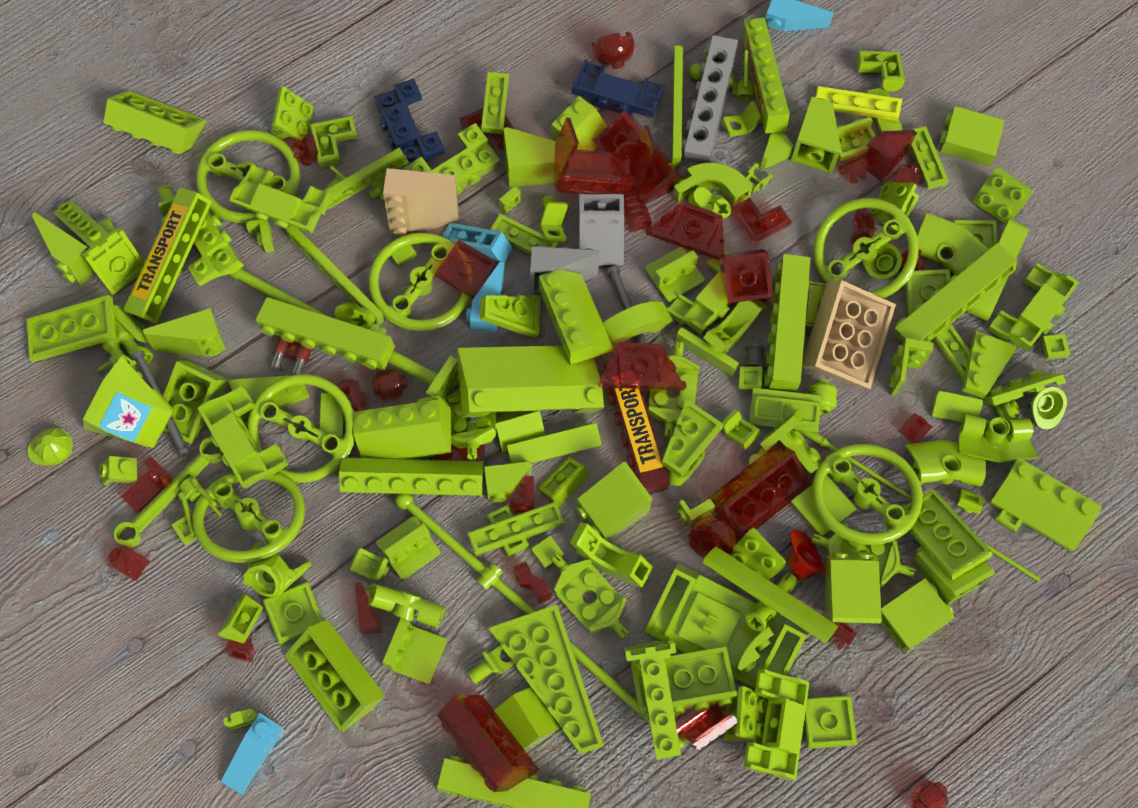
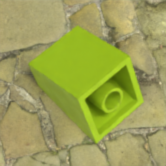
(819, 138)
(528, 158)
(614, 502)
(852, 588)
(947, 589)

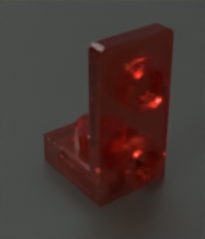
(147, 486)

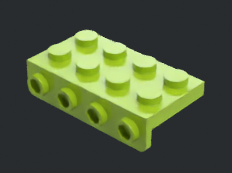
(694, 681)

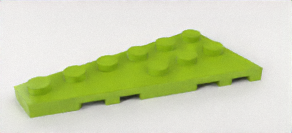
(547, 661)

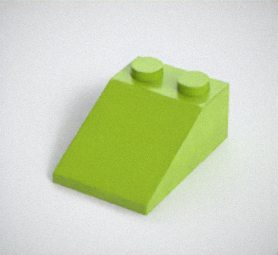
(65, 251)
(189, 335)
(186, 391)

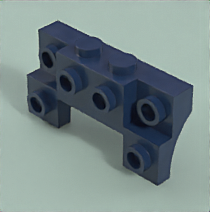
(617, 93)
(401, 126)

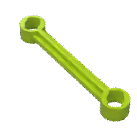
(144, 518)

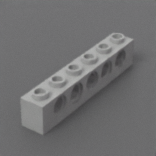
(725, 50)

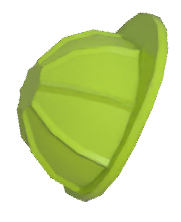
(886, 263)
(1048, 407)
(50, 447)

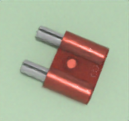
(292, 351)

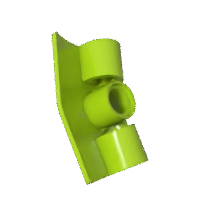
(941, 234)
(981, 441)
(943, 463)
(406, 605)

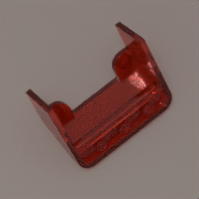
(601, 171)

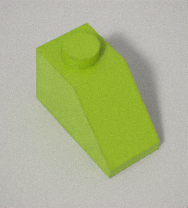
(505, 479)

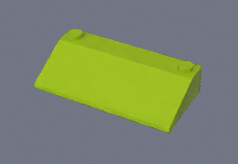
(526, 381)
(675, 606)

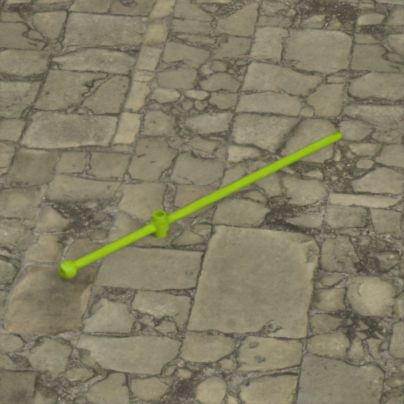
(490, 576)

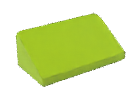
(954, 406)
(564, 481)
(241, 619)

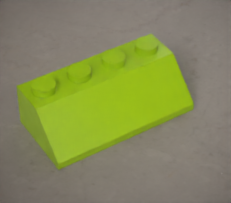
(153, 121)
(574, 315)
(403, 430)
(1045, 504)
(334, 675)

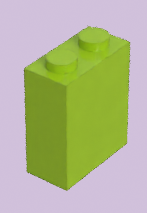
(971, 135)
(916, 615)

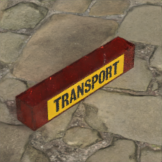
(638, 437)

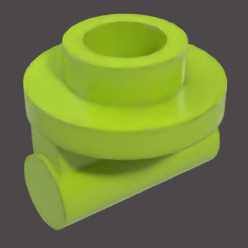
(1008, 410)

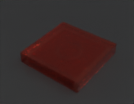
(465, 269)
(706, 727)

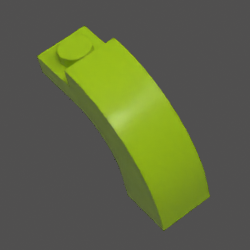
(714, 177)
(637, 320)
(735, 326)
(609, 558)

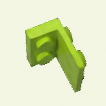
(910, 354)
(414, 652)

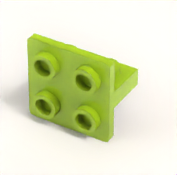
(291, 116)
(899, 194)
(1002, 195)
(675, 273)
(408, 547)
(758, 555)
(750, 715)

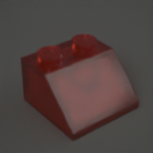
(887, 151)
(746, 275)

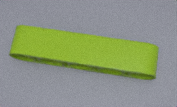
(1012, 241)

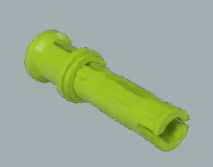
(758, 619)

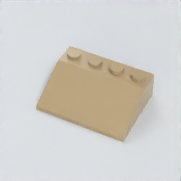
(419, 201)
(848, 334)

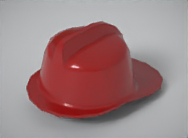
(804, 557)

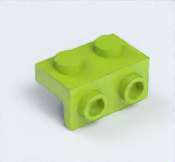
(854, 138)

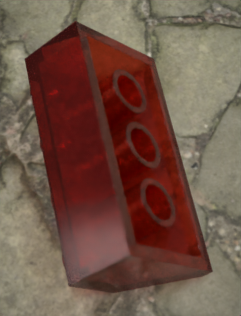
(661, 174)
(761, 490)
(486, 742)

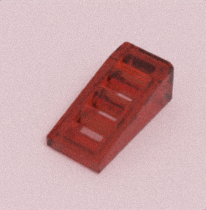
(637, 224)
(367, 620)

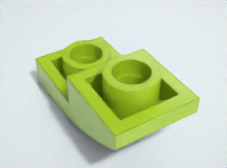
(750, 656)

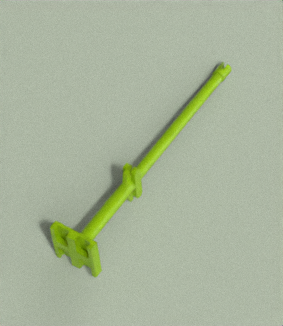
(440, 384)

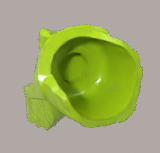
(271, 575)

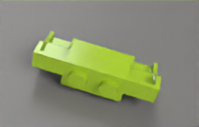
(467, 165)
(277, 205)
(216, 251)
(1052, 293)
(707, 306)
(235, 440)
(782, 727)

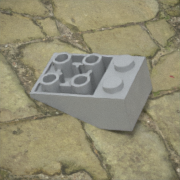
(602, 226)
(549, 259)

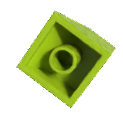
(585, 121)

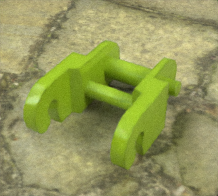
(761, 183)
(240, 719)

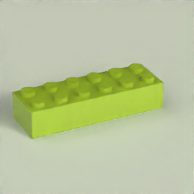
(787, 324)

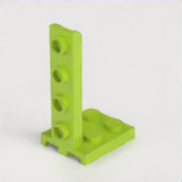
(108, 254)
(657, 693)

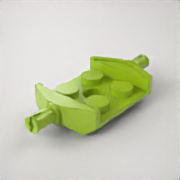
(667, 408)
(469, 434)
(885, 553)
(584, 578)

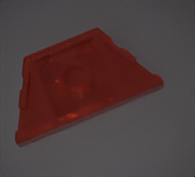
(691, 229)
(641, 368)

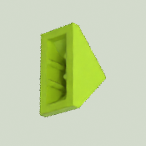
(777, 150)

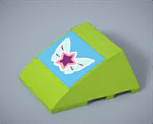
(128, 407)

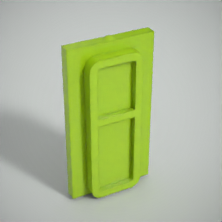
(773, 406)

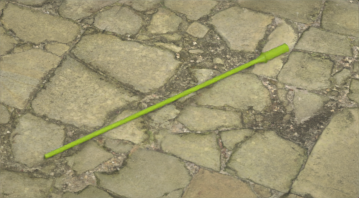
(820, 440)

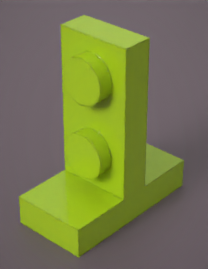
(794, 440)

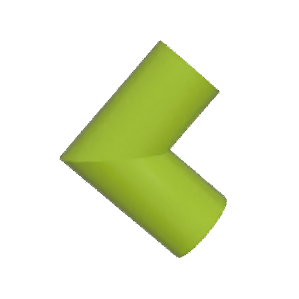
(882, 62)
(328, 134)

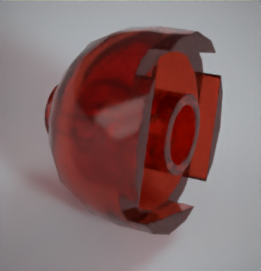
(614, 50)
(712, 532)

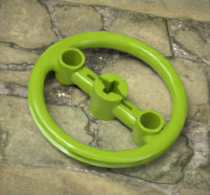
(213, 157)
(857, 255)
(416, 289)
(344, 445)
(867, 494)
(249, 518)

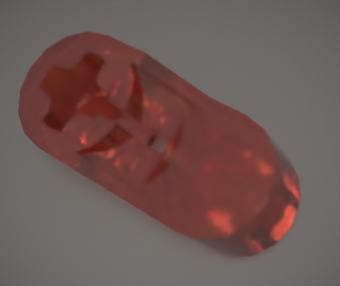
(531, 582)

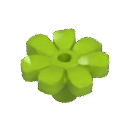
(378, 190)

